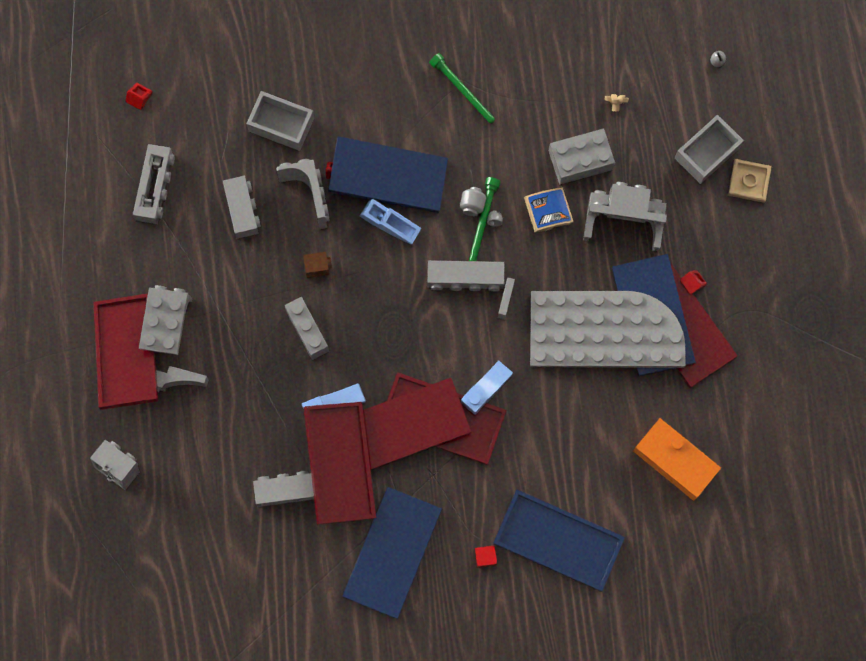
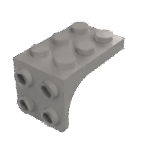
(306, 172)
(164, 320)

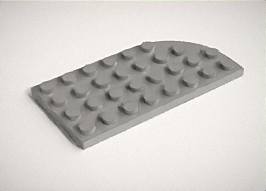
(604, 330)

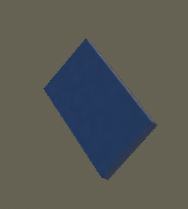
(388, 174)
(654, 278)
(559, 540)
(392, 553)

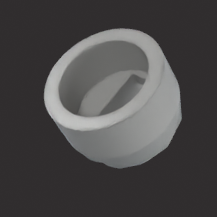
(715, 59)
(494, 218)

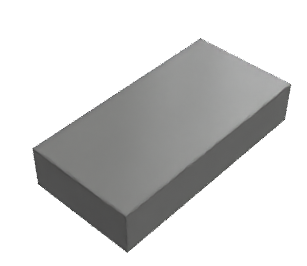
(506, 298)

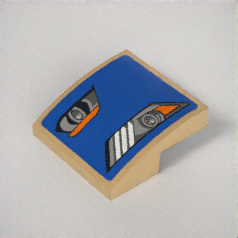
(548, 209)

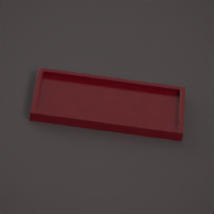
(708, 343)
(123, 370)
(414, 423)
(483, 425)
(339, 462)

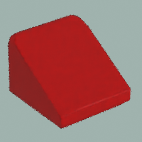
(138, 96)
(693, 281)
(485, 556)

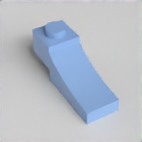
(486, 387)
(346, 395)

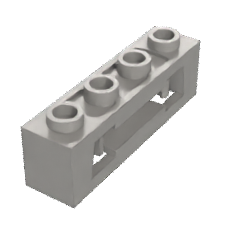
(146, 212)

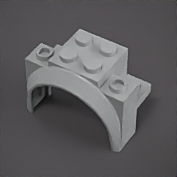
(627, 204)

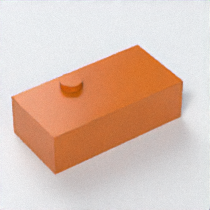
(677, 459)

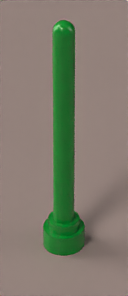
(439, 63)
(492, 185)

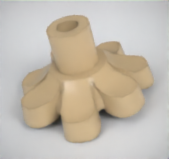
(616, 101)

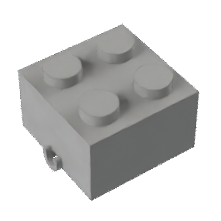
(115, 464)

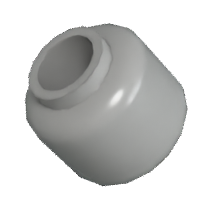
(473, 201)

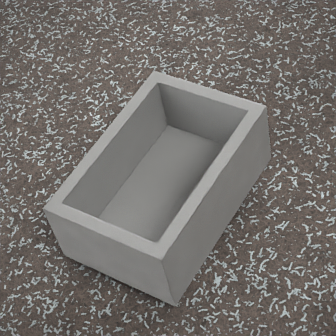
(280, 120)
(709, 149)
(581, 156)

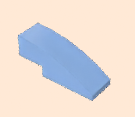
(390, 221)

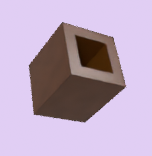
(317, 264)

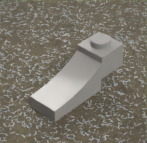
(179, 377)

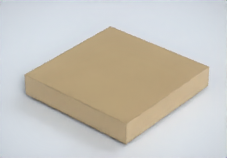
(749, 180)

